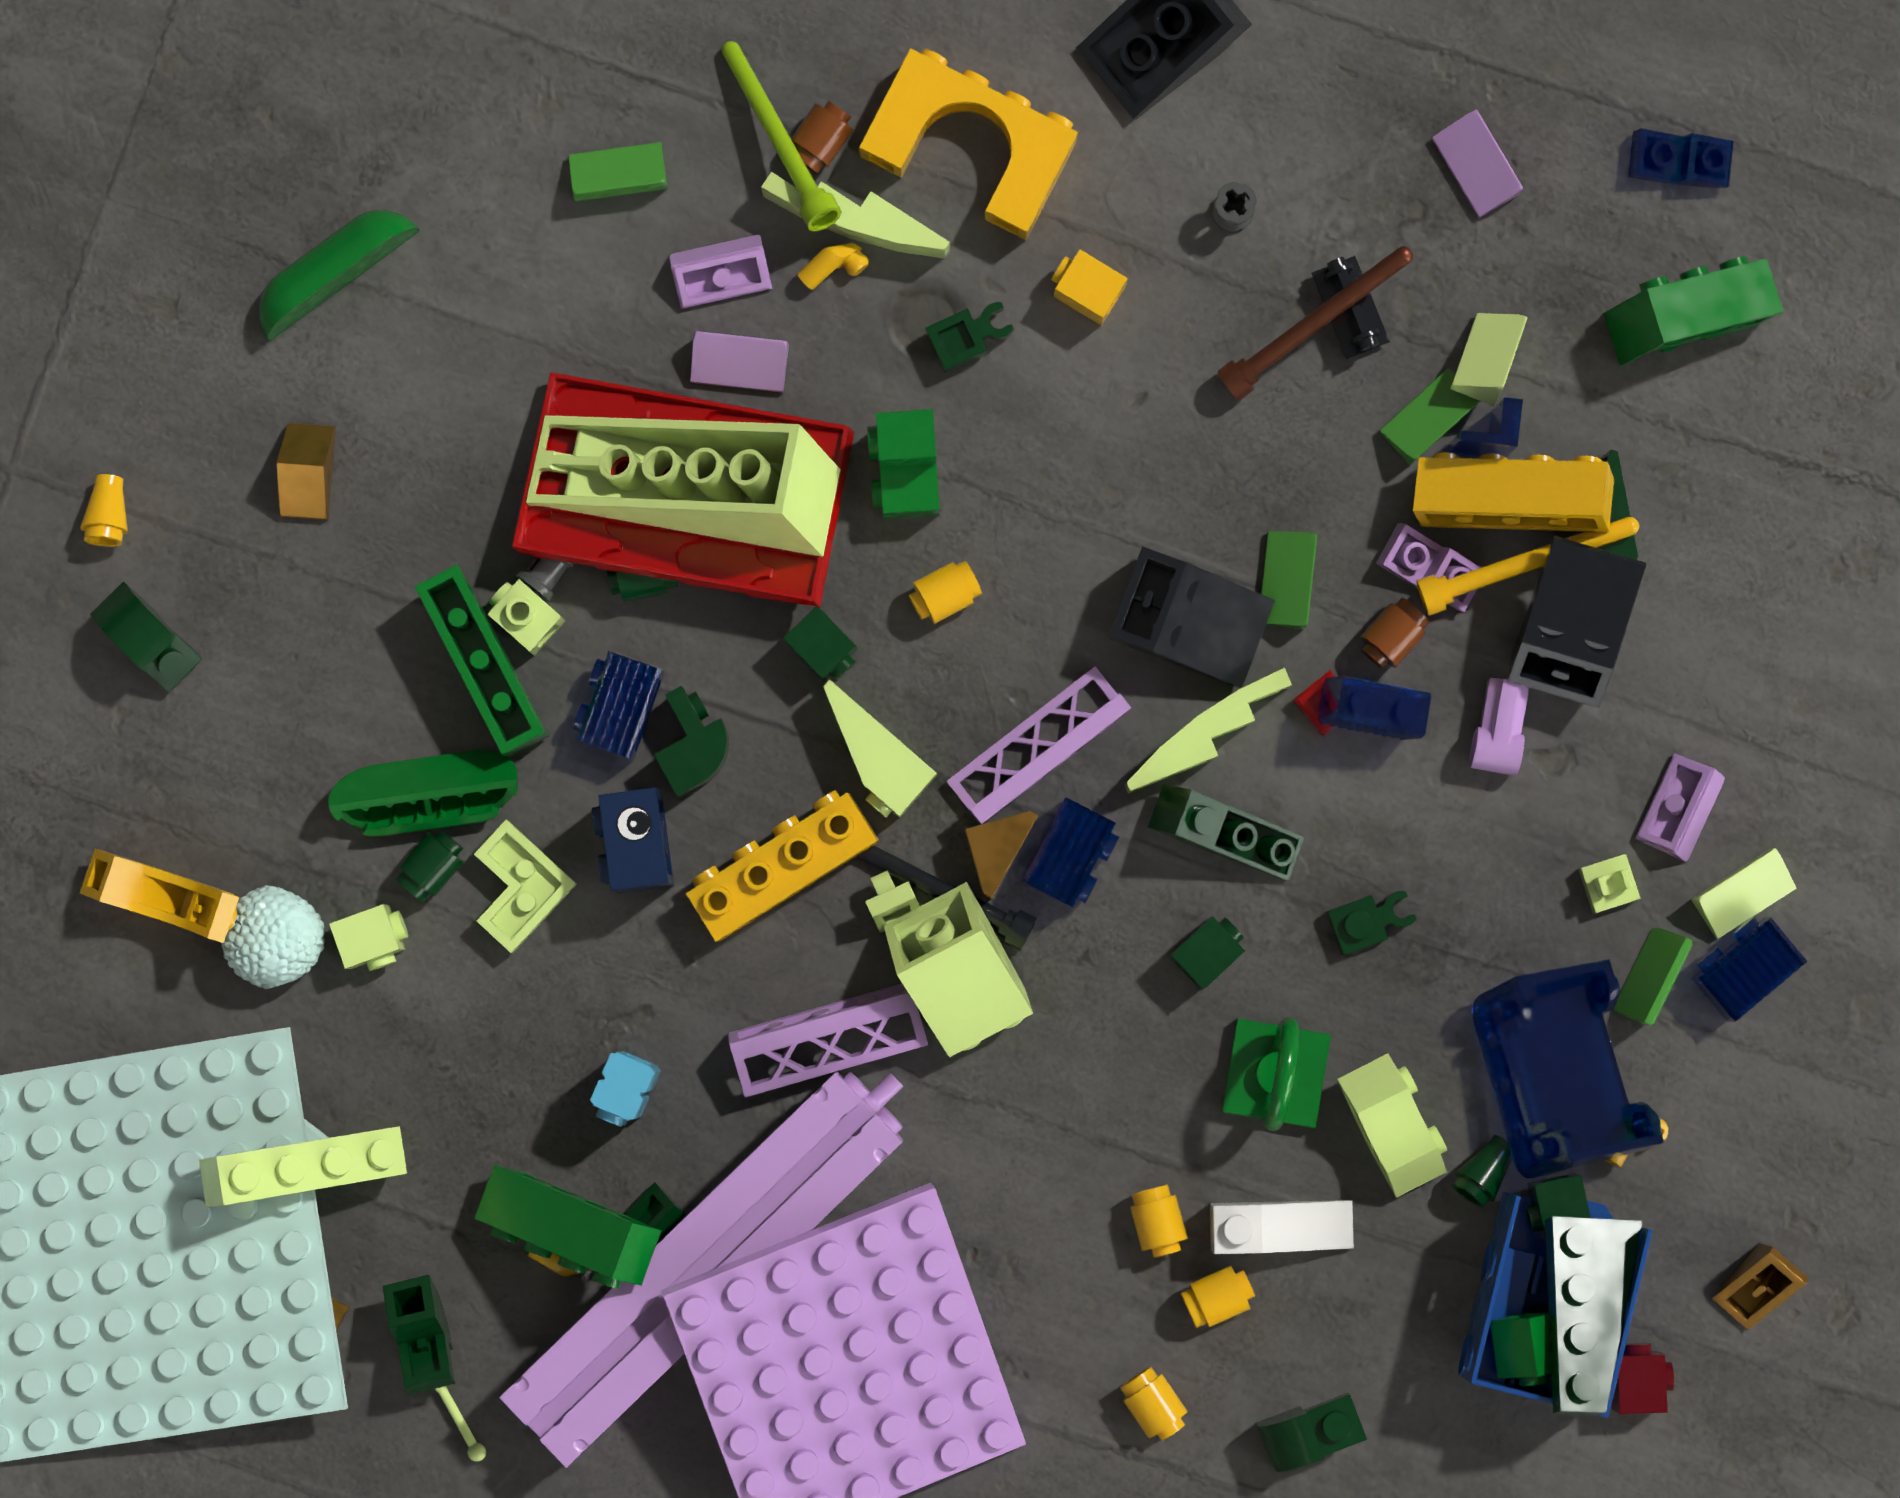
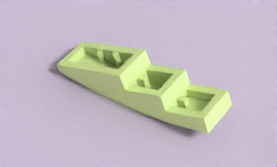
(872, 223)
(1194, 742)

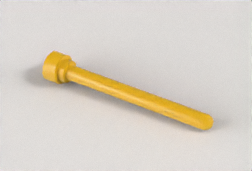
(1440, 591)

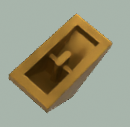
(306, 471)
(995, 847)
(1759, 1285)

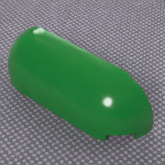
(331, 267)
(425, 792)

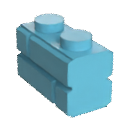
(625, 1088)

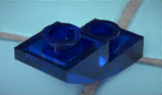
(1680, 159)

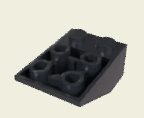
(1191, 618)
(1576, 622)

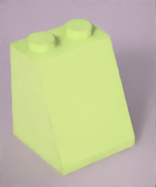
(957, 970)

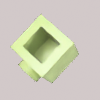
(524, 615)
(370, 937)

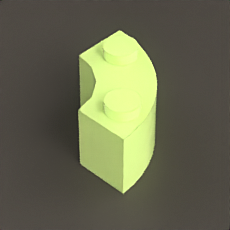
(1393, 1125)

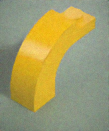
(160, 895)

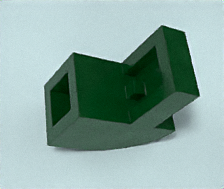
(145, 637)
(699, 755)
(421, 1332)
(1310, 1434)

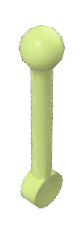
(476, 1450)

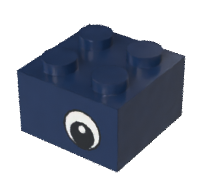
(634, 840)

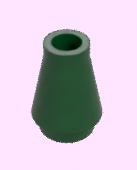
(1484, 1173)

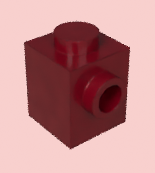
(1642, 1381)

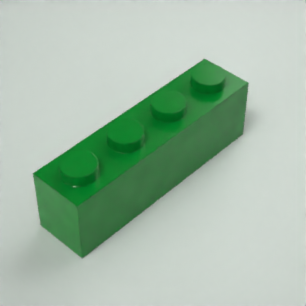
(482, 661)
(568, 1226)

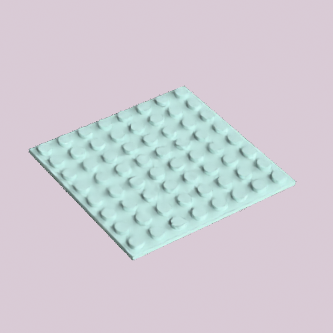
(118, 1284)

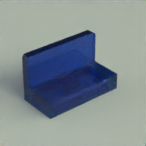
(1502, 433)

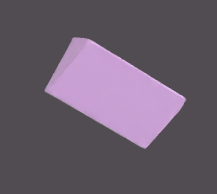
(1477, 163)
(720, 271)
(739, 361)
(1680, 807)

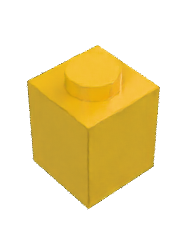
(1088, 286)

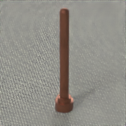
(1242, 375)

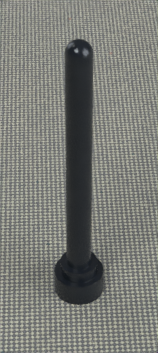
(1012, 925)

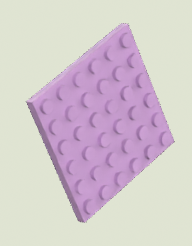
(847, 1358)

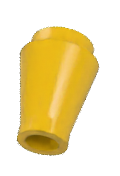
(105, 514)

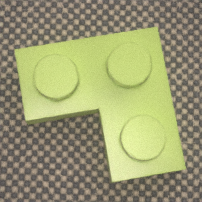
(533, 886)

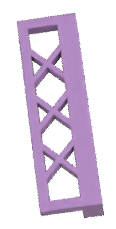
(1049, 759)
(820, 1022)

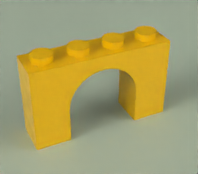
(930, 90)

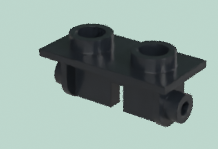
(1360, 325)

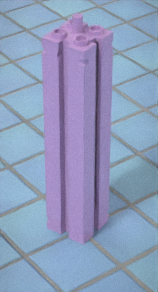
(766, 1200)

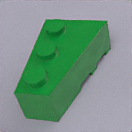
(1693, 308)

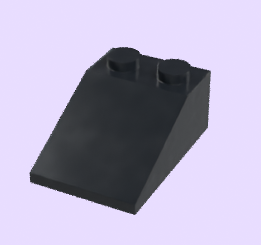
(1158, 45)

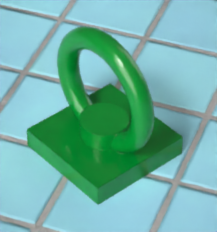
(1276, 1073)

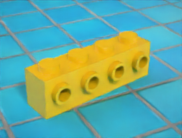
(1514, 493)
(782, 866)

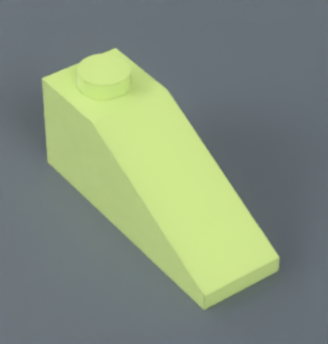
(883, 762)

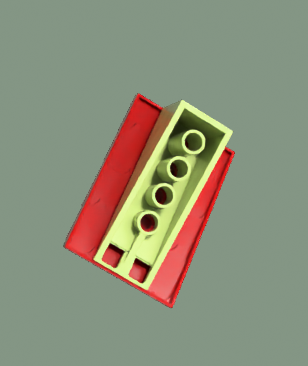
(684, 489)

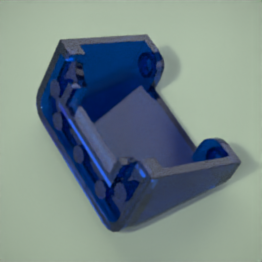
(1559, 1070)

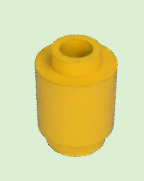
(945, 591)
(1158, 1220)
(1218, 1297)
(1154, 1404)

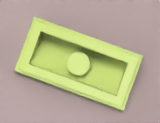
(1488, 356)
(1744, 893)

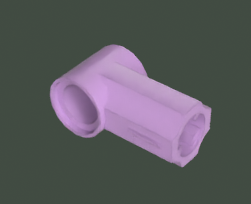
(1498, 741)

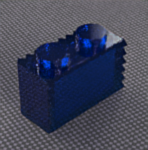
(619, 705)
(1374, 708)
(1070, 852)
(1747, 968)

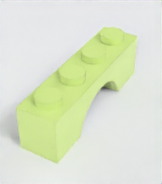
(302, 1166)

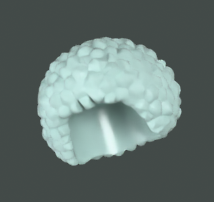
(273, 937)

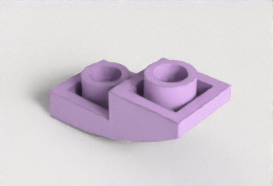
(1415, 556)

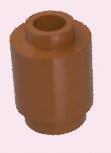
(822, 135)
(1394, 634)

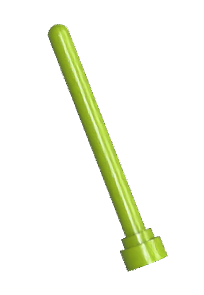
(817, 207)

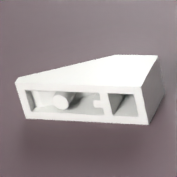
(1280, 1226)

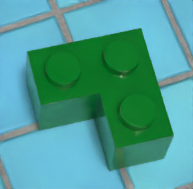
(907, 463)

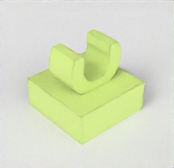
(1609, 883)
(891, 900)

